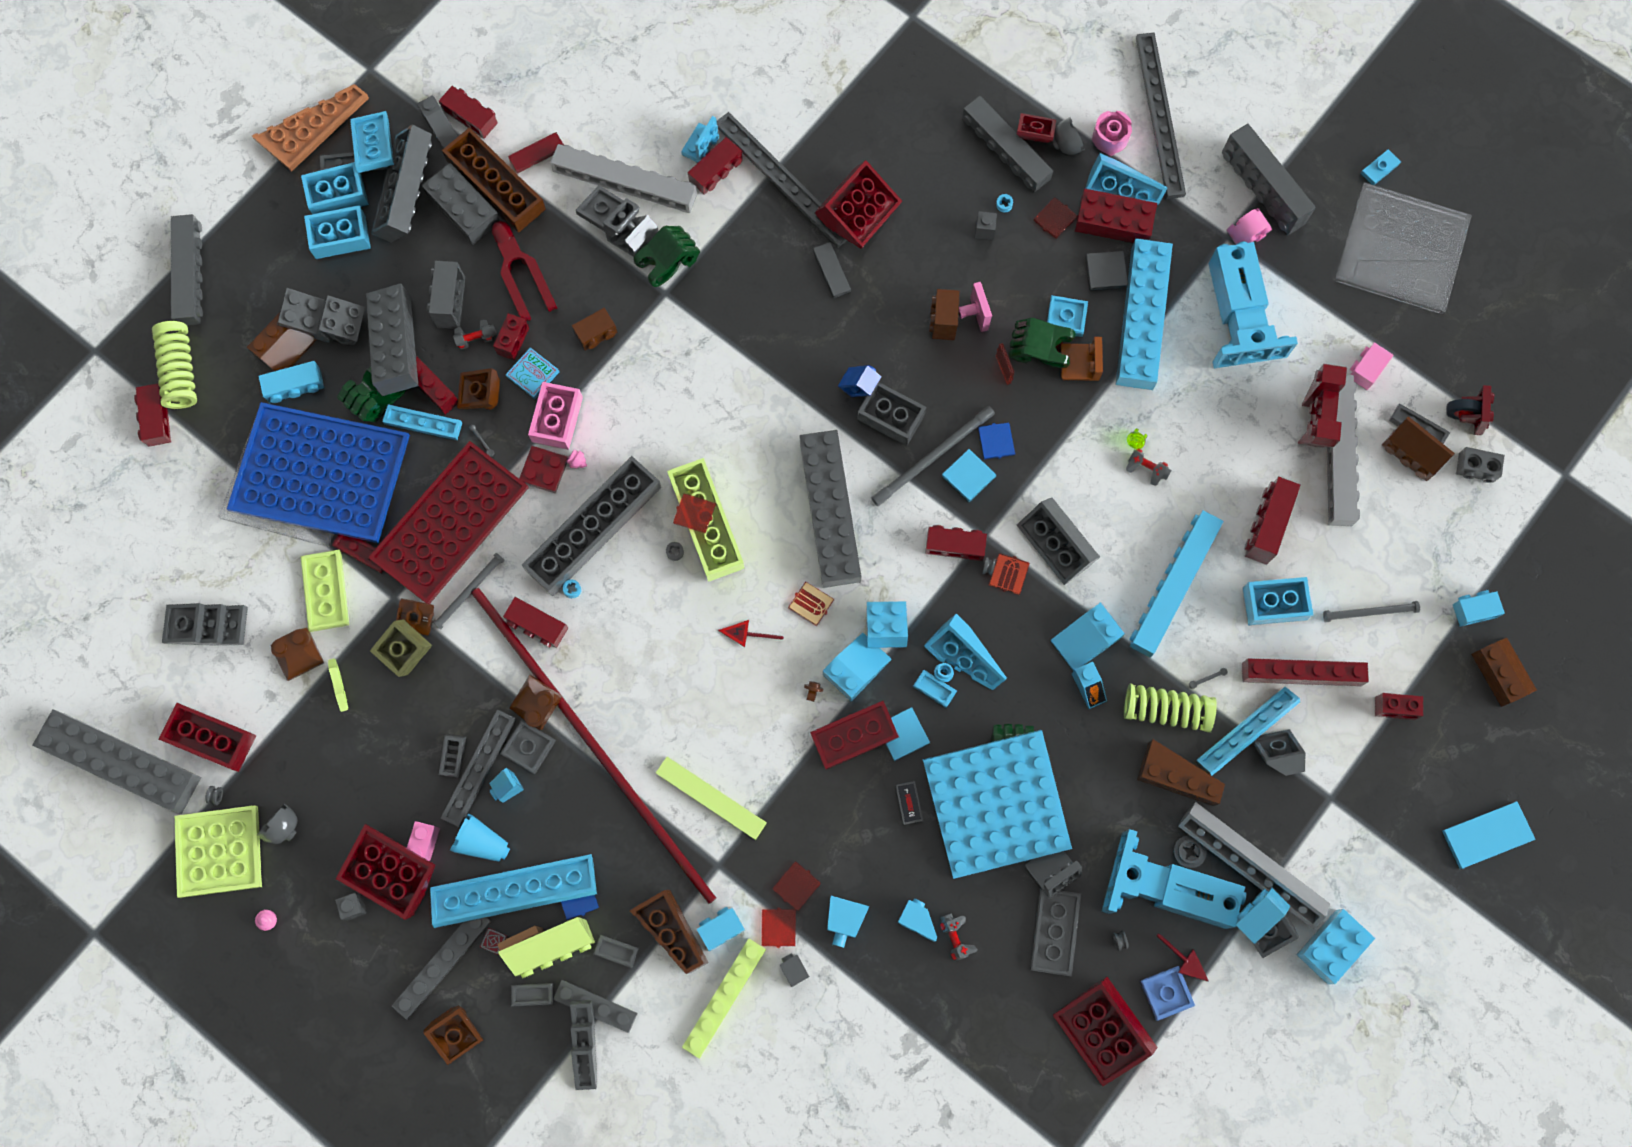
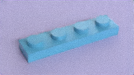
(422, 422)

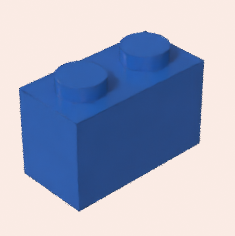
(859, 381)

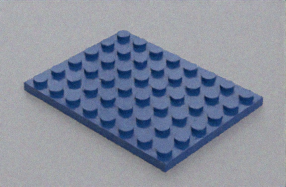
(318, 472)

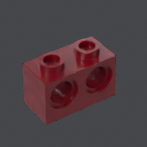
(511, 337)
(1399, 706)

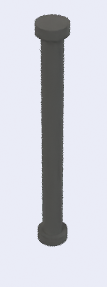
(468, 590)
(1414, 606)

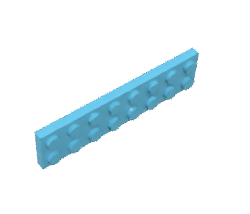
(512, 891)

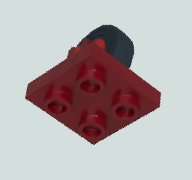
(1473, 410)

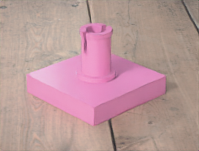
(978, 307)

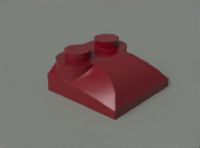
(1036, 128)

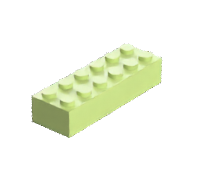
(717, 547)

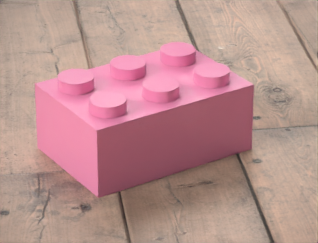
(555, 415)

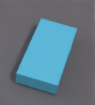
(934, 689)

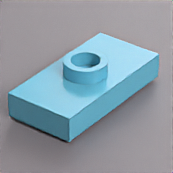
(1380, 167)

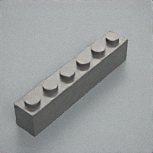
(1007, 144)
(186, 269)

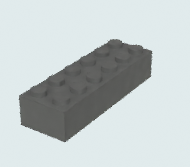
(1268, 179)
(402, 184)
(391, 340)

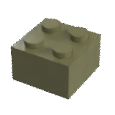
(400, 648)

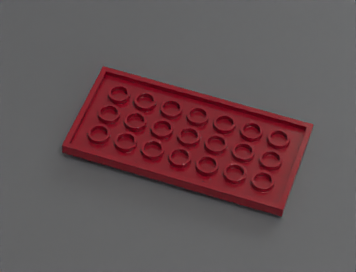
(448, 522)

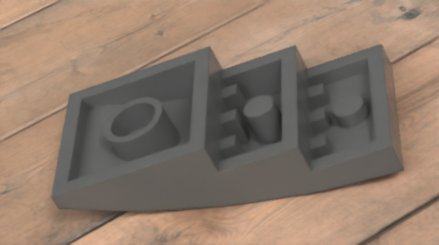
(204, 624)

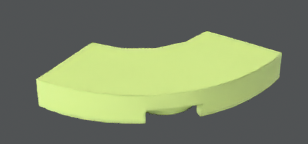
(337, 684)

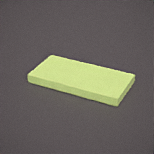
(324, 590)

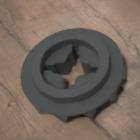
(1198, 850)

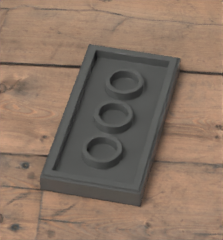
(1055, 933)

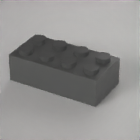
(461, 203)

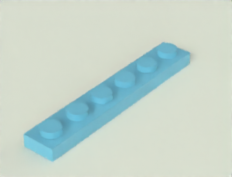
(1248, 731)

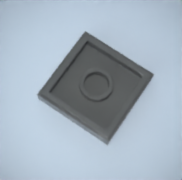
(1106, 270)
(528, 747)

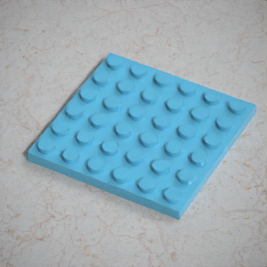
(997, 804)

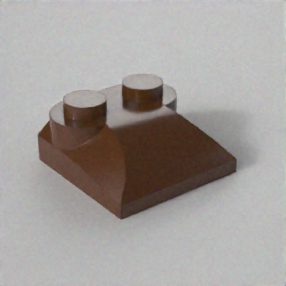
(478, 389)
(296, 653)
(535, 702)
(452, 1034)

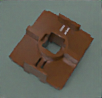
(424, 613)

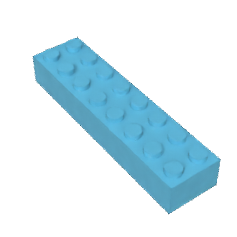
(1144, 314)

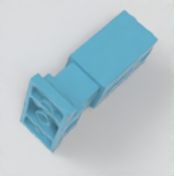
(1242, 306)
(1171, 887)

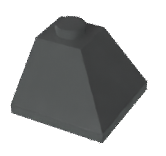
(1281, 752)

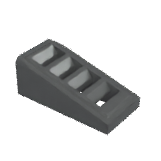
(446, 746)

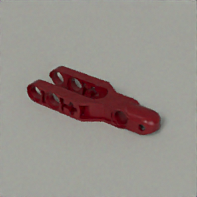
(510, 252)

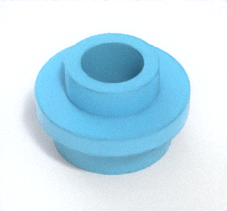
(943, 667)

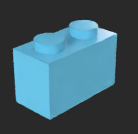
(1478, 608)
(720, 929)

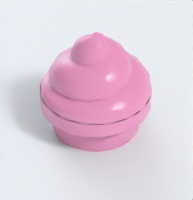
(576, 460)
(265, 920)

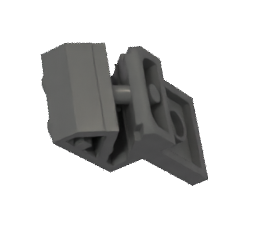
(618, 220)
(321, 318)

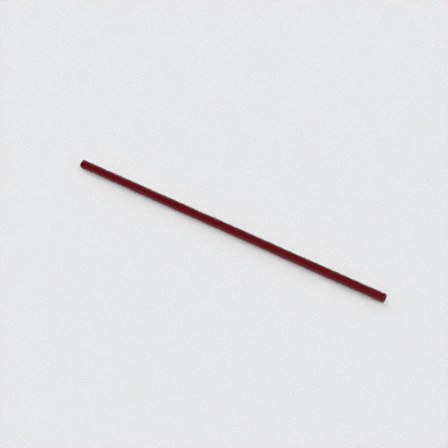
(596, 749)

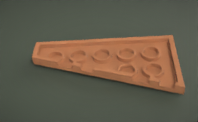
(307, 129)

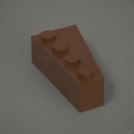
(1173, 773)
(670, 929)

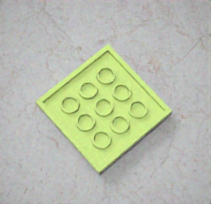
(217, 851)

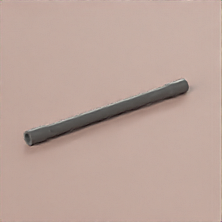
(887, 492)

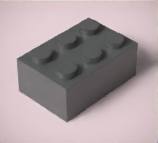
(446, 294)
(891, 413)

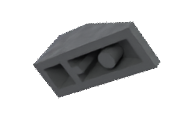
(437, 121)

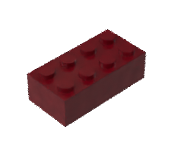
(1115, 216)
(1272, 520)
(207, 737)

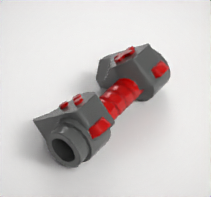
(486, 333)
(1160, 470)
(951, 925)

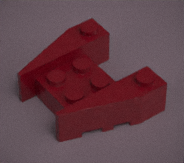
(1323, 406)

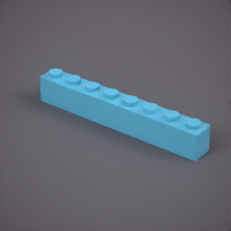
(1176, 584)

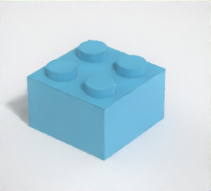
(886, 624)

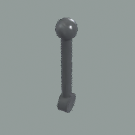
(490, 452)
(1193, 684)

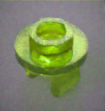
(1136, 439)

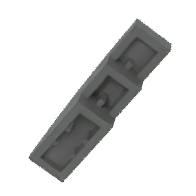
(584, 1045)

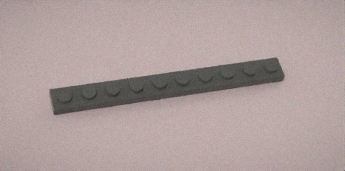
(1160, 115)
(776, 173)

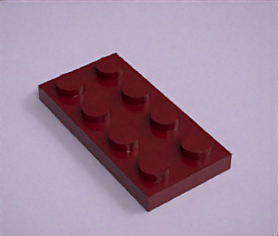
(854, 735)

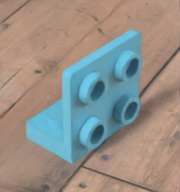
(701, 140)

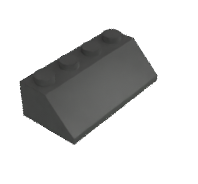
(1058, 540)

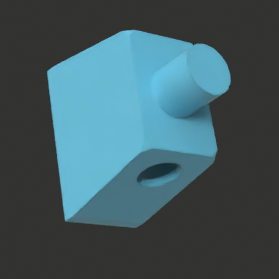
(845, 919)

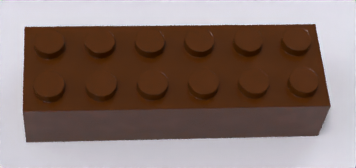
(494, 180)

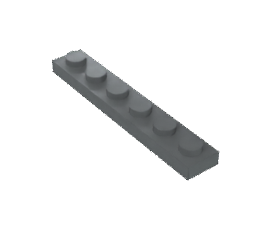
(478, 768)
(439, 966)

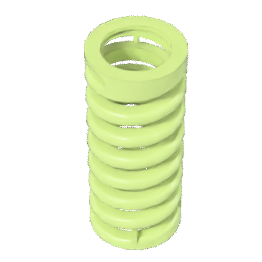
(180, 388)
(1209, 705)

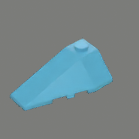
(1118, 179)
(961, 648)

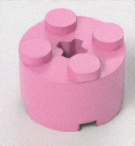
(1112, 132)
(1250, 227)

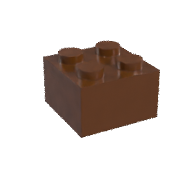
(944, 314)

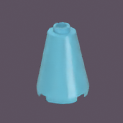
(479, 841)

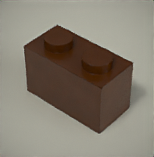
(595, 329)

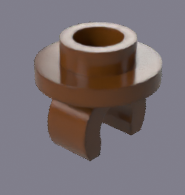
(813, 688)

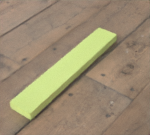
(711, 798)

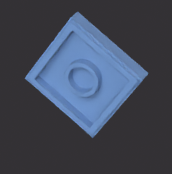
(1167, 993)

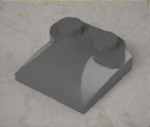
(1276, 937)

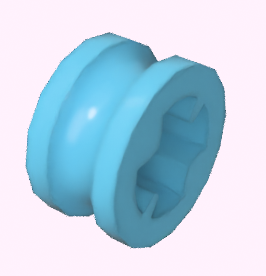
(1007, 198)
(570, 583)

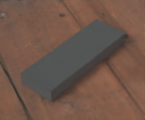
(832, 270)
(1402, 412)

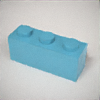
(291, 382)

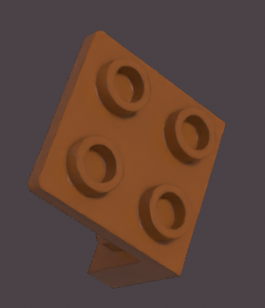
(1085, 361)

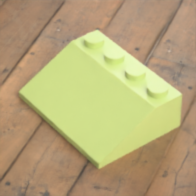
(548, 947)

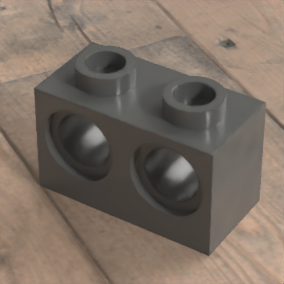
(1480, 460)

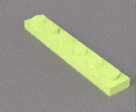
(724, 998)

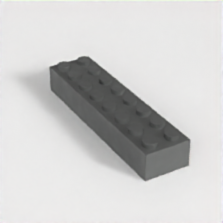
(830, 509)
(592, 526)
(117, 761)

